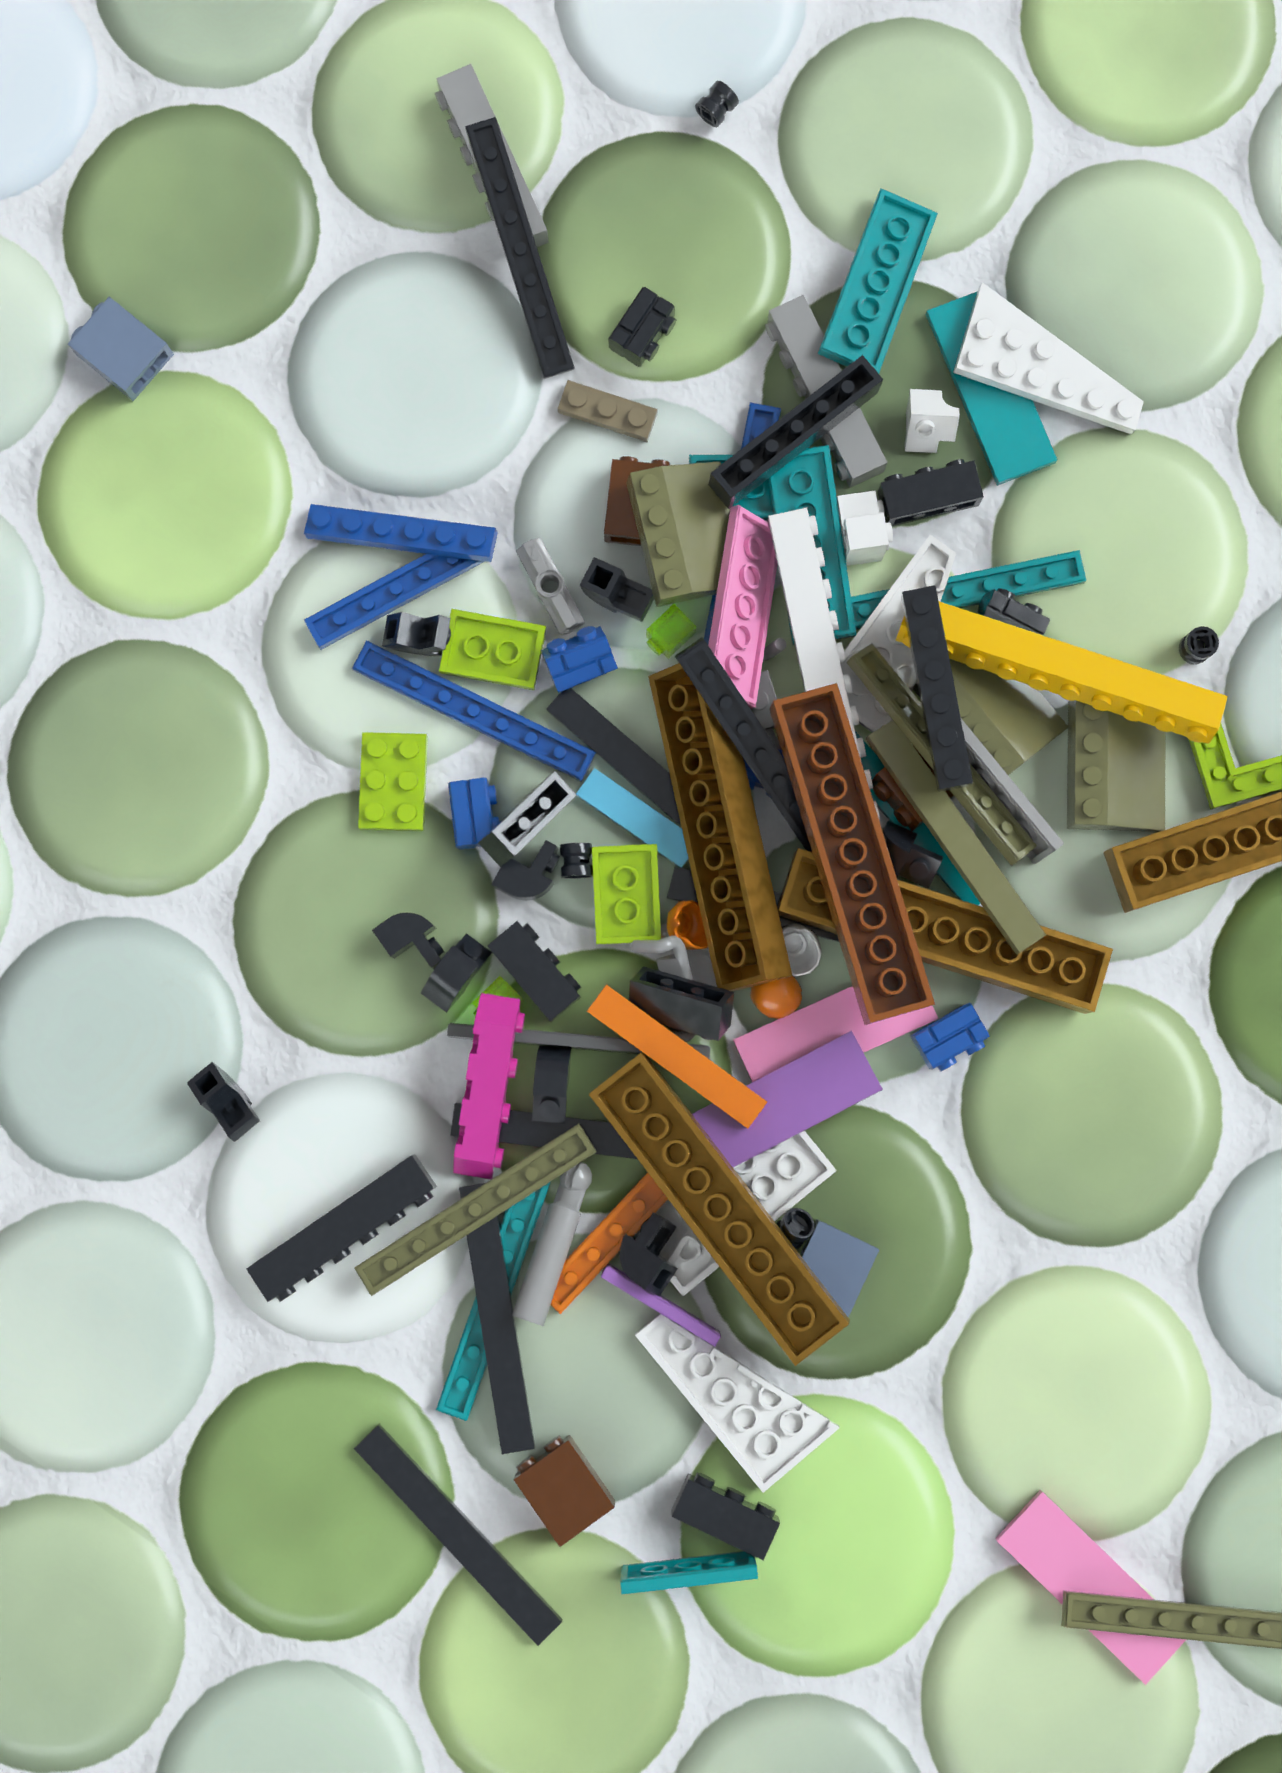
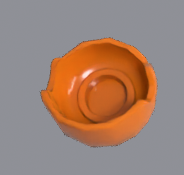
(686, 923)
(777, 997)

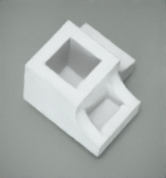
(929, 421)

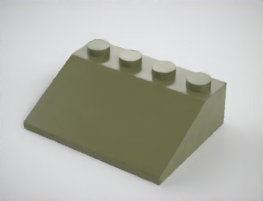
(679, 529)
(1004, 715)
(1114, 772)

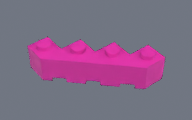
(487, 1079)

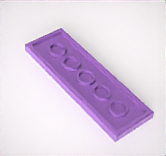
(796, 1099)

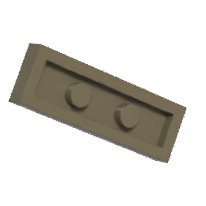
(607, 411)

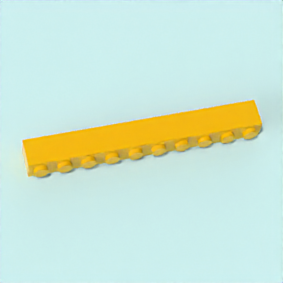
(1079, 674)

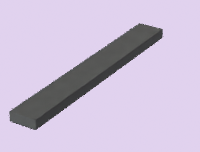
(567, 1040)

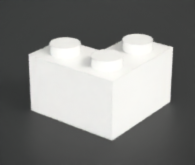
(863, 527)

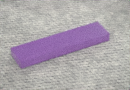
(662, 1305)

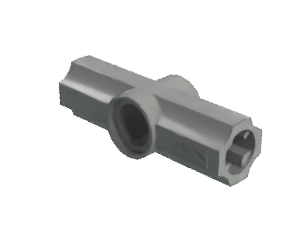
(558, 603)

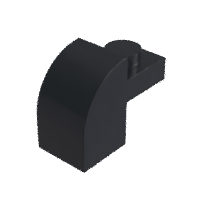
(614, 591)
(417, 634)
(908, 858)
(525, 882)
(406, 930)
(455, 972)
(551, 1084)
(225, 1100)
(641, 1255)

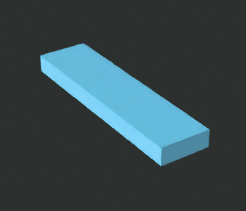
(634, 816)

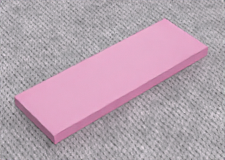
(744, 601)
(817, 1025)
(1069, 1560)

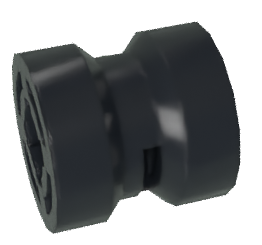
(716, 104)
(1193, 650)
(576, 860)
(796, 1226)

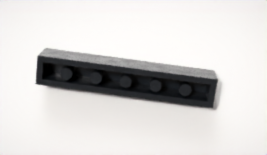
(795, 432)
(936, 688)
(341, 1228)

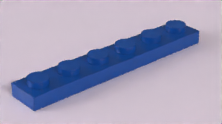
(401, 533)
(384, 596)

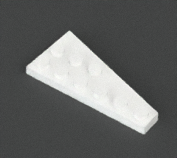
(1025, 359)
(927, 568)
(777, 1180)
(748, 1414)

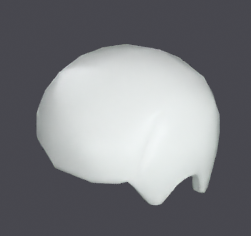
(802, 949)

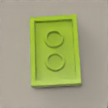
(493, 649)
(393, 781)
(626, 893)

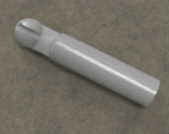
(552, 1246)

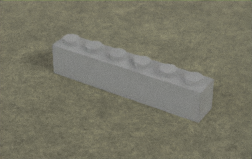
(467, 104)
(799, 340)

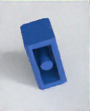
(579, 658)
(472, 810)
(950, 1036)

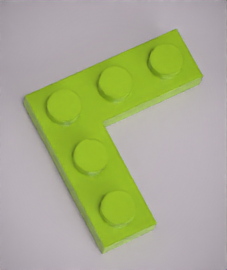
(1229, 784)

